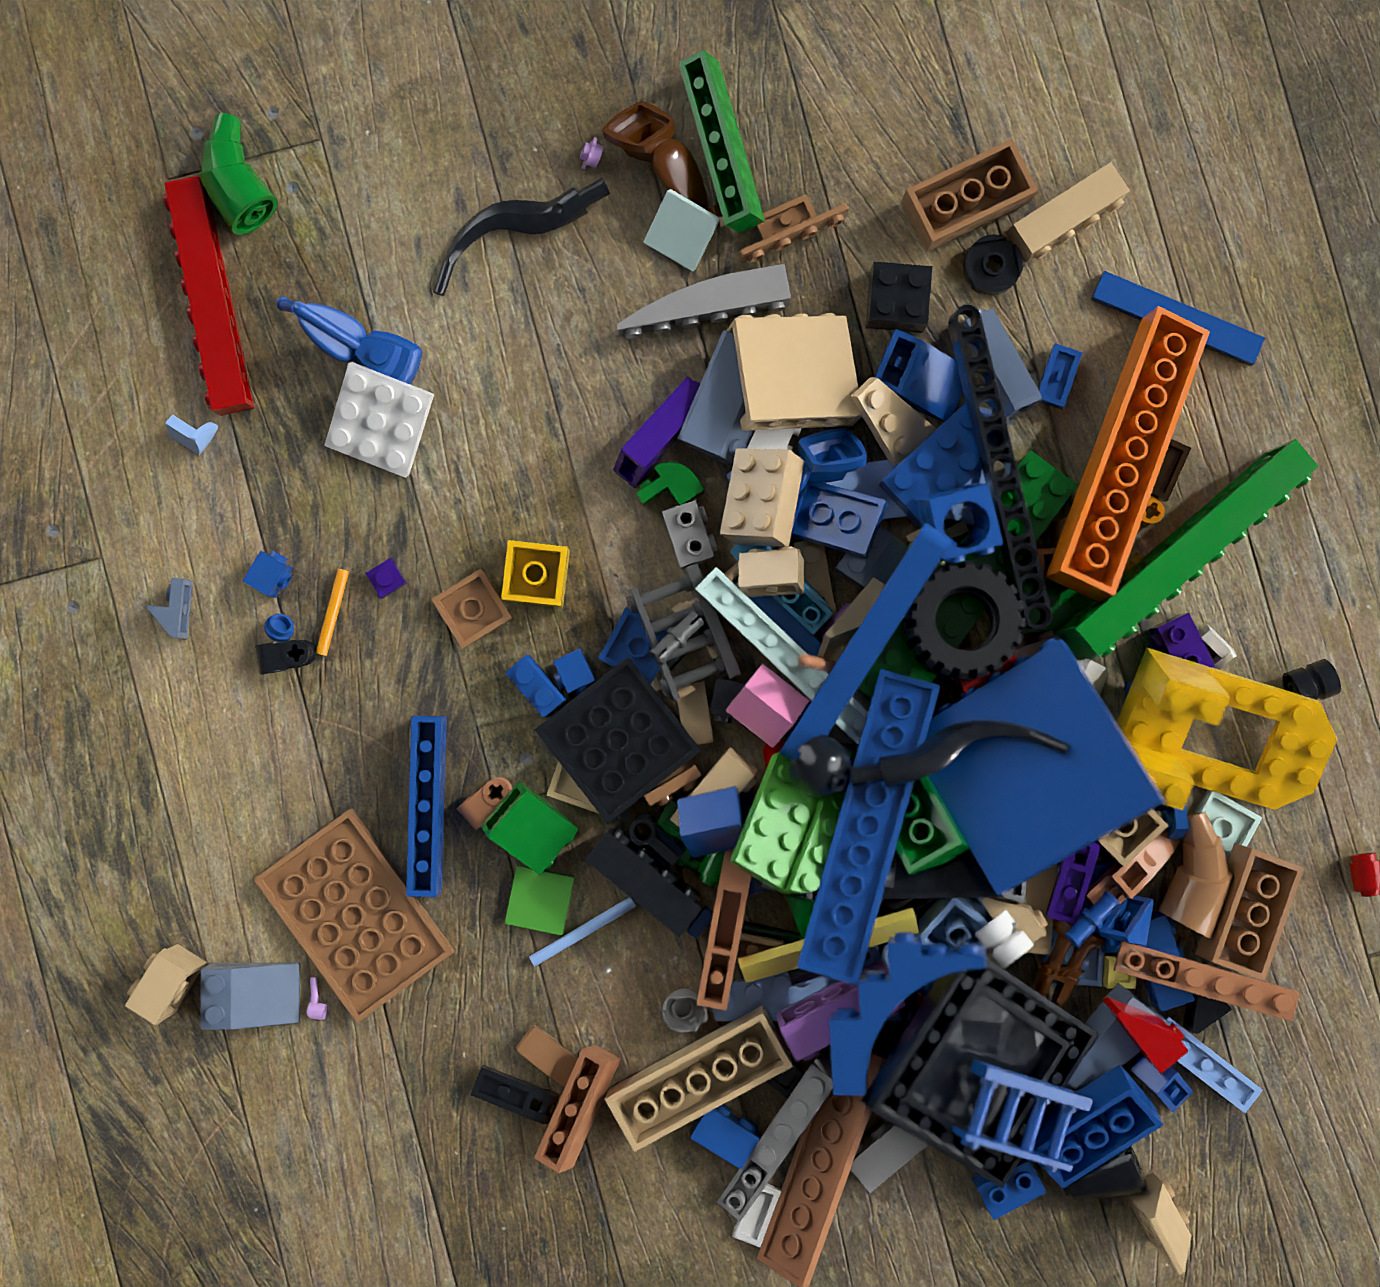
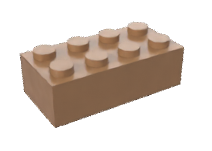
(969, 195)
(1252, 912)

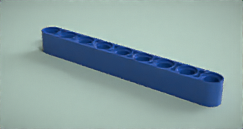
(869, 639)

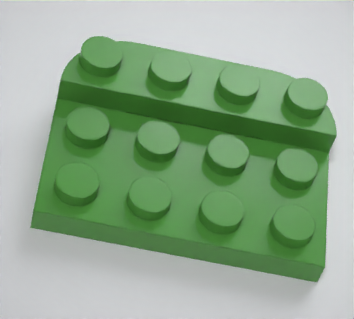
(787, 833)

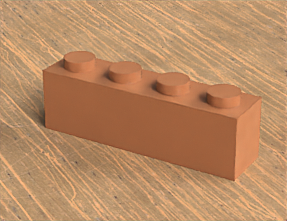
(577, 1108)

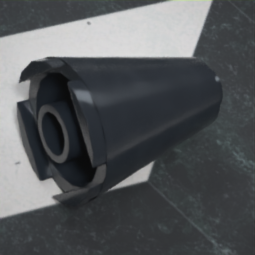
(1113, 1178)

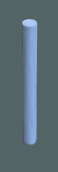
(582, 931)

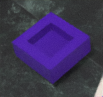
(386, 578)

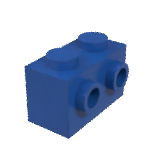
(1019, 1189)

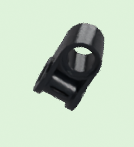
(281, 656)

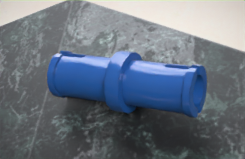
(1092, 919)

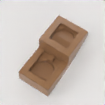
(547, 1054)

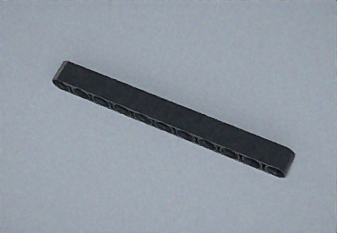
(1003, 453)

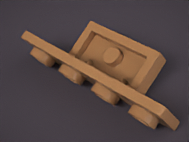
(789, 223)

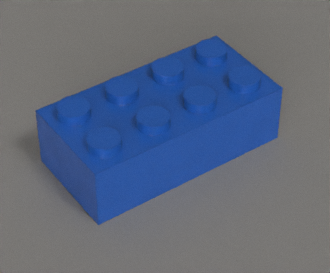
(937, 465)
(1116, 1120)

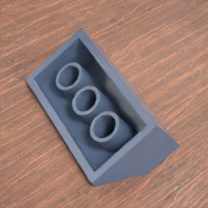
(716, 411)

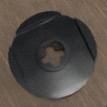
(1003, 251)

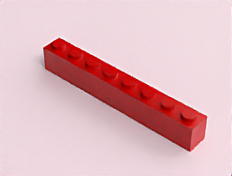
(208, 296)

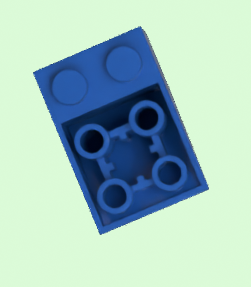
(921, 375)

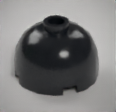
(821, 767)

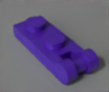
(1072, 886)

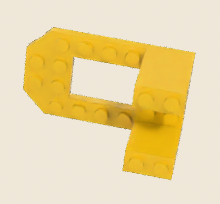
(1176, 691)

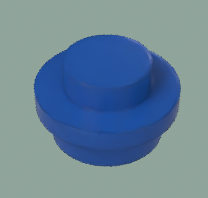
(279, 627)

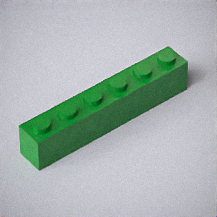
(721, 142)

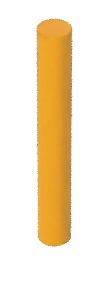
(332, 612)

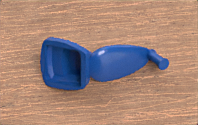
(347, 340)
(830, 455)

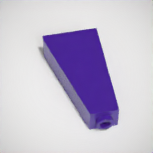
(656, 435)

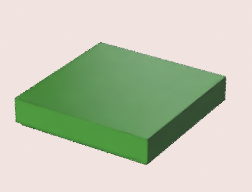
(539, 900)

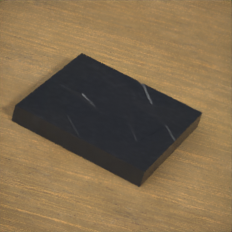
(982, 1018)

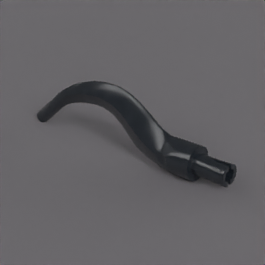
(522, 217)
(943, 748)

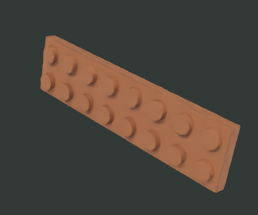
(815, 1184)

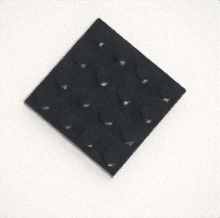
(617, 740)

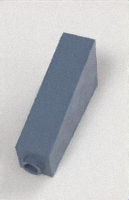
(1013, 379)
(1112, 1043)

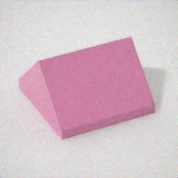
(767, 705)

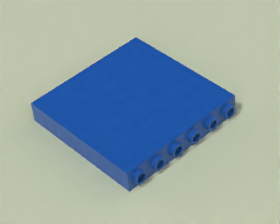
(1026, 802)

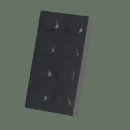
(645, 881)

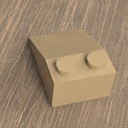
(1163, 1222)

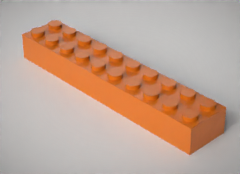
(1127, 455)

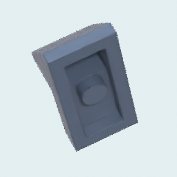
(176, 616)

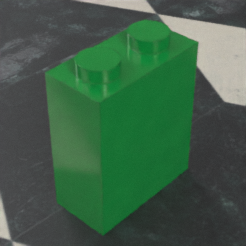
(529, 828)

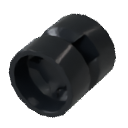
(1315, 681)

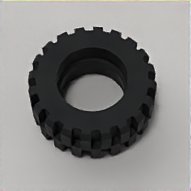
(1003, 613)

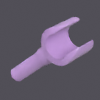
(316, 1010)

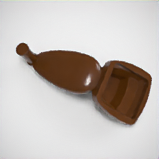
(647, 135)

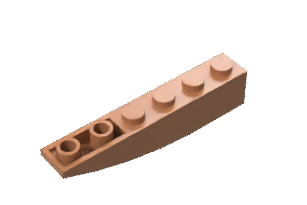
(724, 936)
(1207, 980)

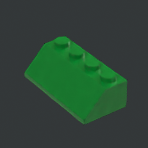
(928, 830)

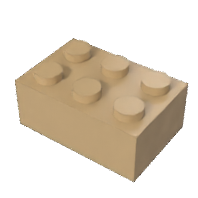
(762, 497)

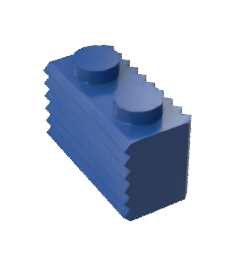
(536, 686)

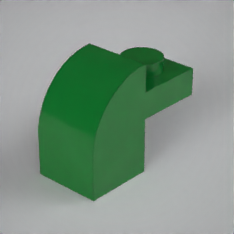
(675, 479)

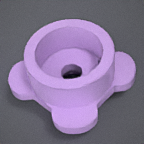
(591, 153)

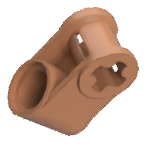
(483, 803)

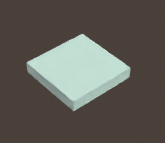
(681, 230)
(1229, 820)

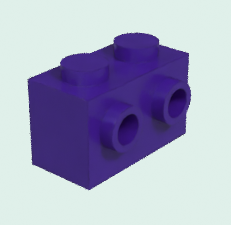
(1181, 639)

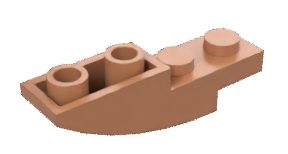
(1129, 880)

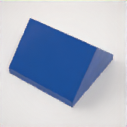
(711, 821)

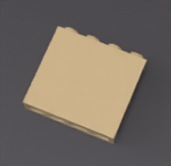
(795, 371)

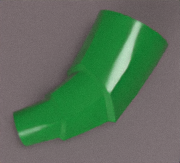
(231, 182)

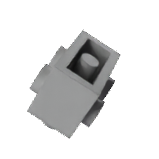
(686, 535)

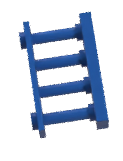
(1042, 1093)

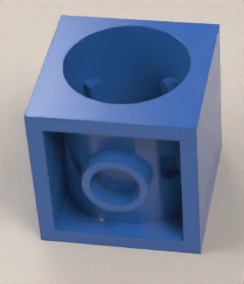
(978, 500)

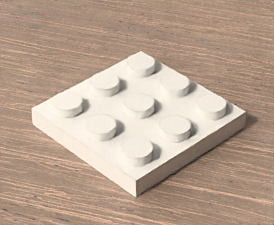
(379, 419)

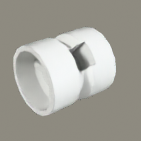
(1004, 939)

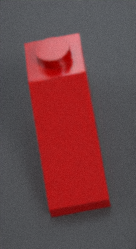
(1150, 1034)

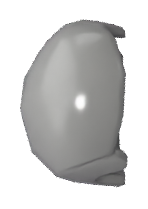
(682, 1012)

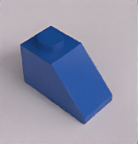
(1166, 1086)

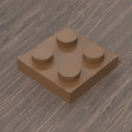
(472, 608)

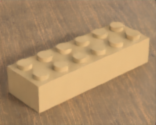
(699, 1078)

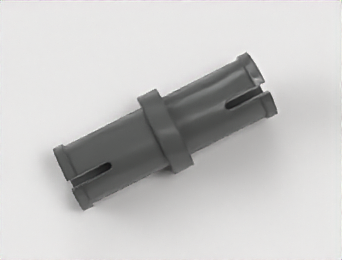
(676, 637)

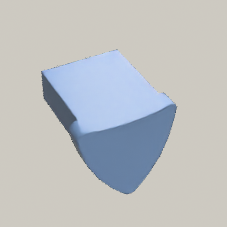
(190, 437)

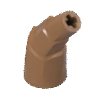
(1201, 882)

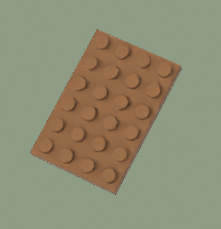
(354, 915)

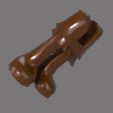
(1065, 974)

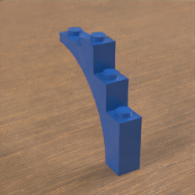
(879, 994)

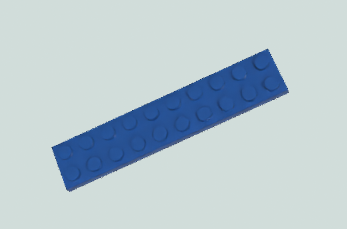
(866, 832)

